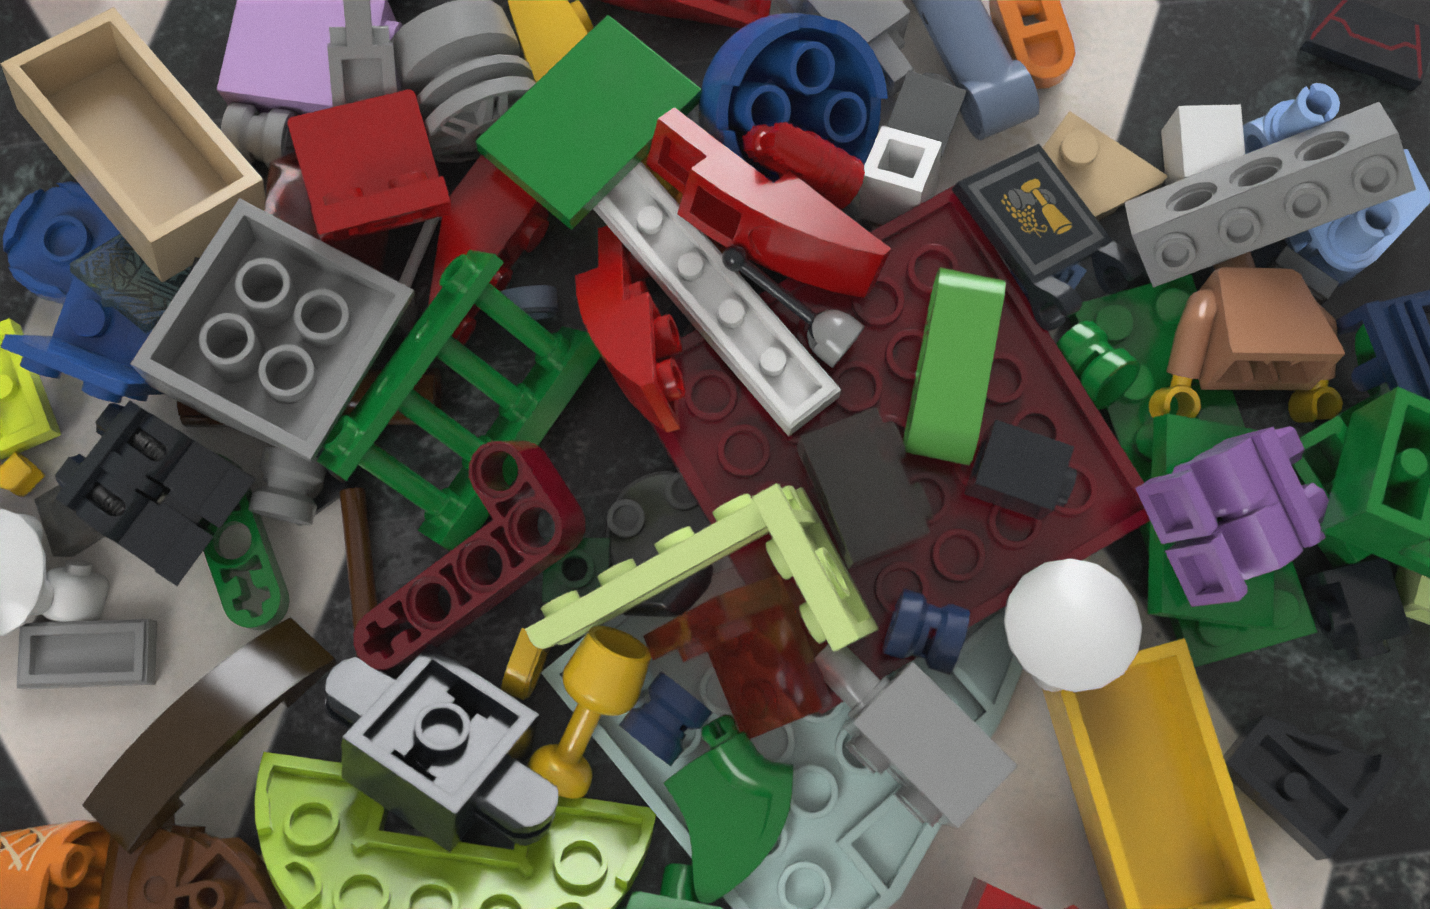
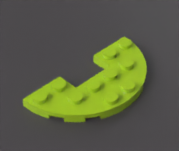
(332, 851)

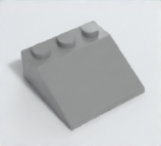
(272, 332)

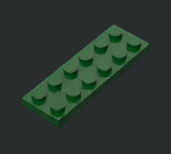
(1145, 326)

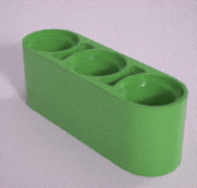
(954, 366)

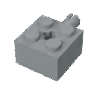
(917, 737)

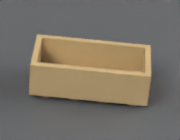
(133, 139)

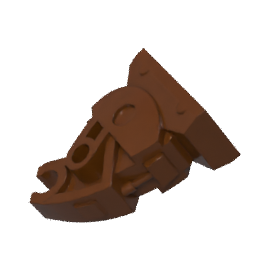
(187, 871)

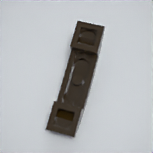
(202, 728)

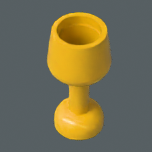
(604, 680)

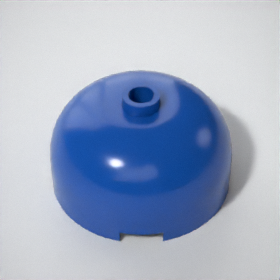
(795, 73)

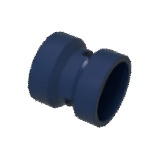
(911, 626)
(665, 718)

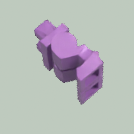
(1261, 510)

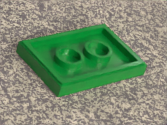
(587, 121)
(1175, 442)

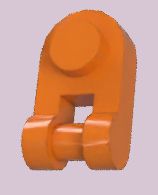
(1041, 47)

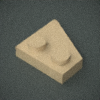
(1099, 167)

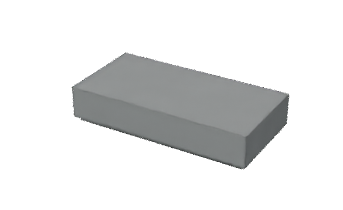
(87, 654)

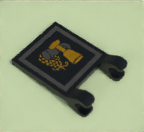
(1043, 231)

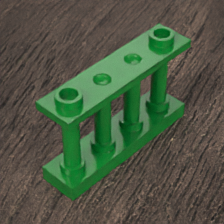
(524, 408)

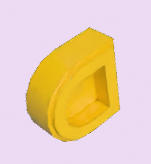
(524, 667)

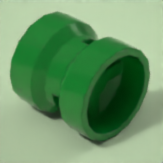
(1099, 367)

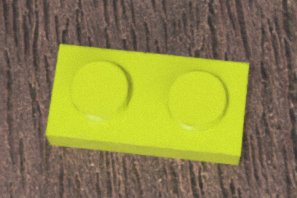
(24, 406)

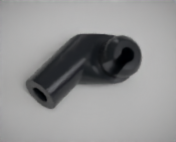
(677, 598)

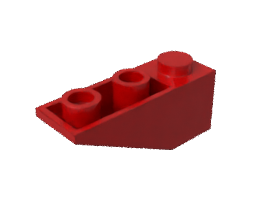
(490, 217)

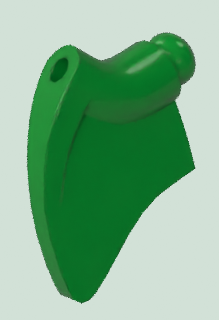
(731, 807)

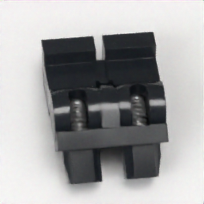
(130, 471)

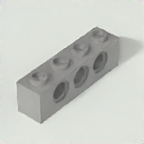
(1270, 194)

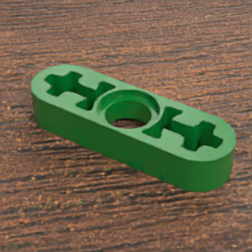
(268, 578)

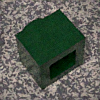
(598, 558)

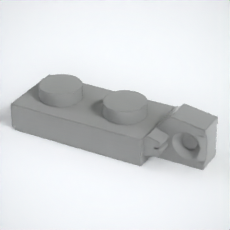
(360, 57)

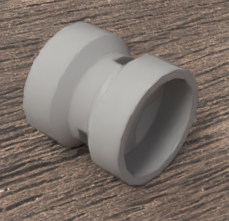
(258, 135)
(288, 484)

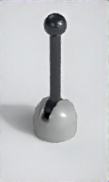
(828, 332)

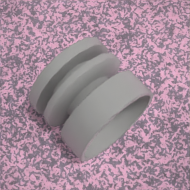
(462, 71)

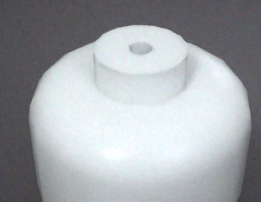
(76, 592)

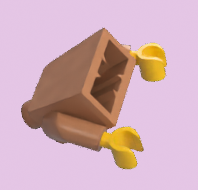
(1254, 334)

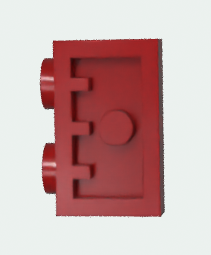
(368, 167)

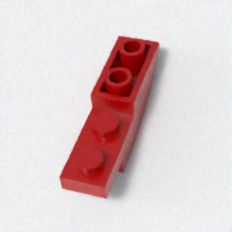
(777, 223)
(631, 332)

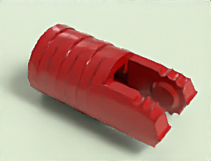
(808, 157)

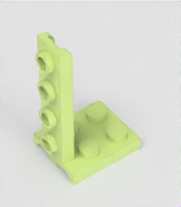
(798, 550)

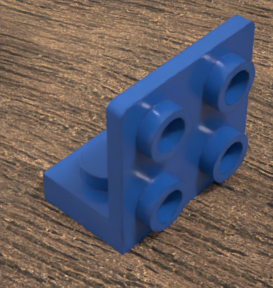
(89, 345)

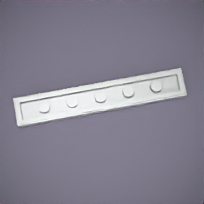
(717, 301)

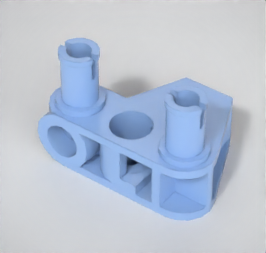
(1356, 240)

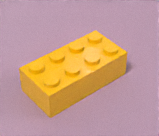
(1156, 789)

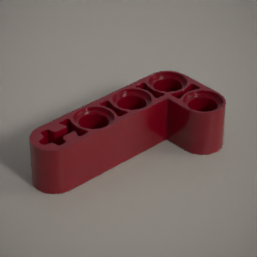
(466, 569)

